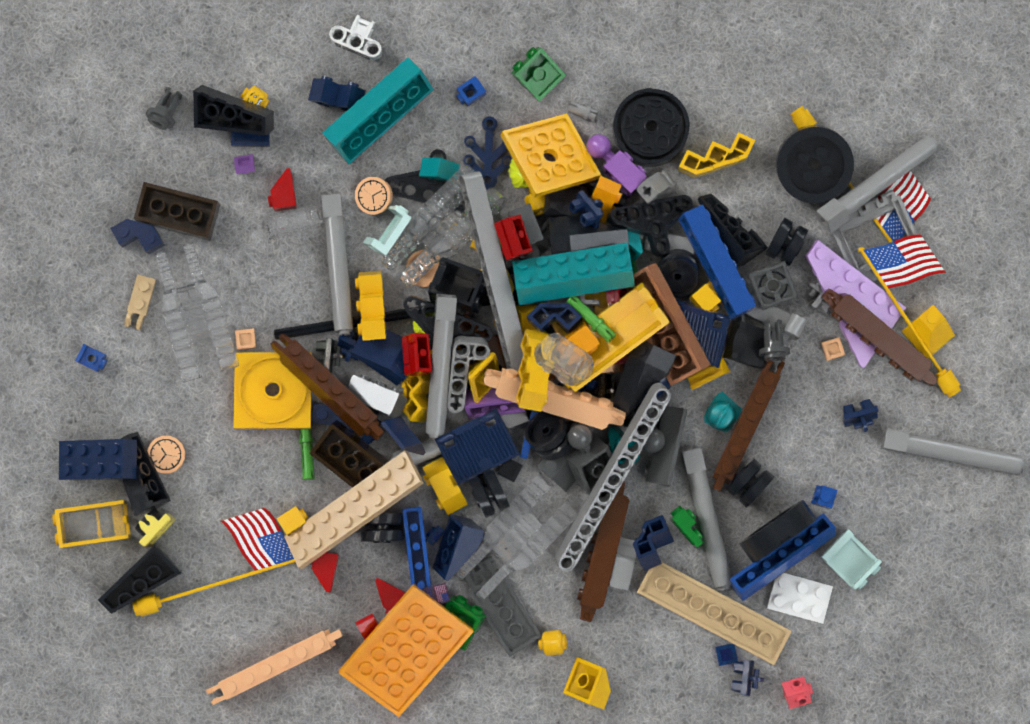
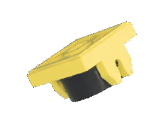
(153, 526)

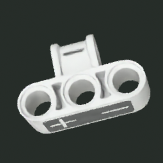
(360, 30)

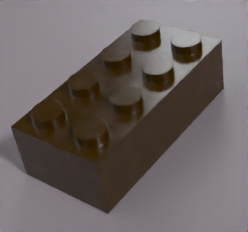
(177, 211)
(347, 454)

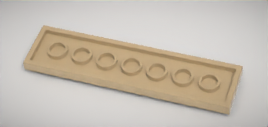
(354, 509)
(714, 612)

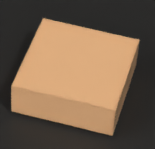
(245, 339)
(833, 349)

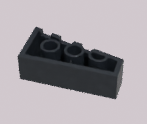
(228, 113)
(147, 489)
(145, 575)

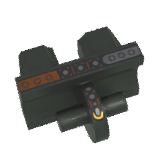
(328, 347)
(606, 388)

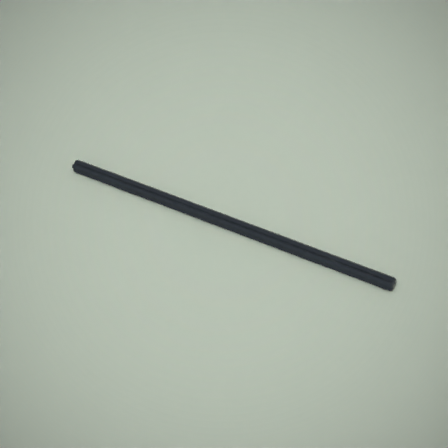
(389, 316)

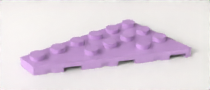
(843, 278)

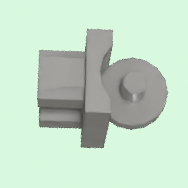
(818, 303)

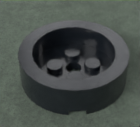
(646, 146)
(814, 184)
(777, 531)

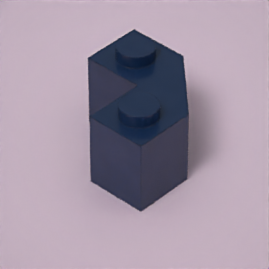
(332, 94)
(130, 230)
(547, 314)
(654, 535)

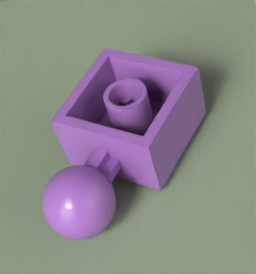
(618, 166)

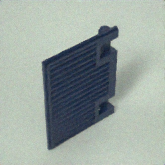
(709, 337)
(477, 447)

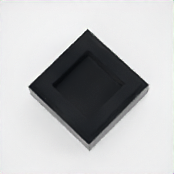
(510, 470)

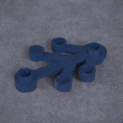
(488, 156)

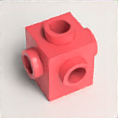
(797, 692)

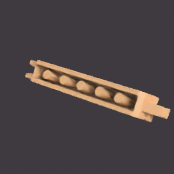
(561, 401)
(275, 665)

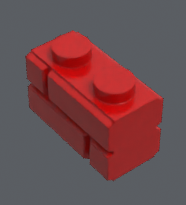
(513, 237)
(416, 354)

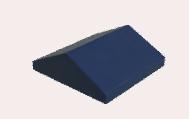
(403, 435)

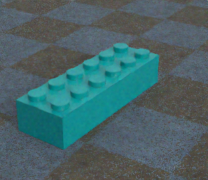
(378, 110)
(573, 273)

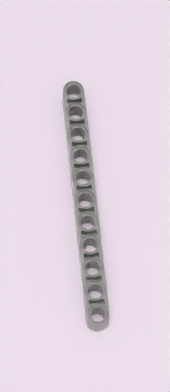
(493, 267)
(612, 468)

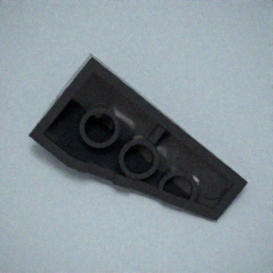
(570, 235)
(741, 244)
(643, 368)

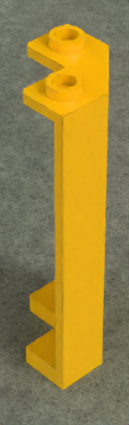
(633, 321)

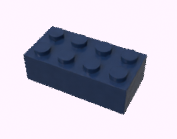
(97, 459)

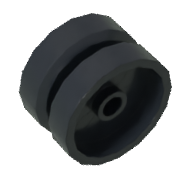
(789, 243)
(680, 271)
(548, 435)
(749, 482)
(488, 493)
(382, 529)

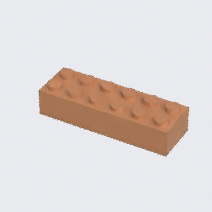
(677, 335)

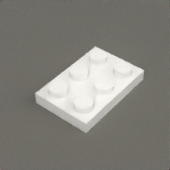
(800, 597)

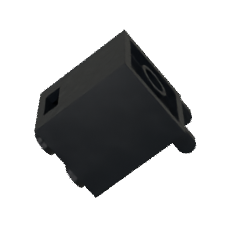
(459, 280)

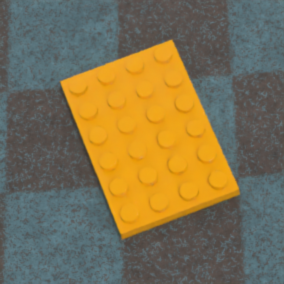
(406, 650)

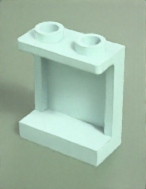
(391, 233)
(851, 560)

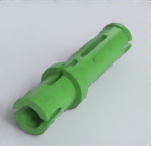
(592, 319)
(307, 459)

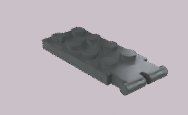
(503, 609)

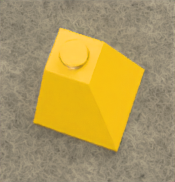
(932, 329)
(476, 376)
(588, 683)

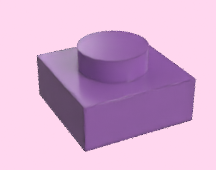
(244, 164)

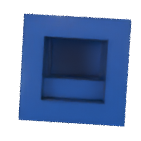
(471, 85)
(83, 358)
(824, 496)

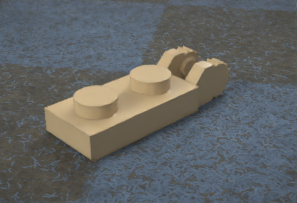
(140, 300)

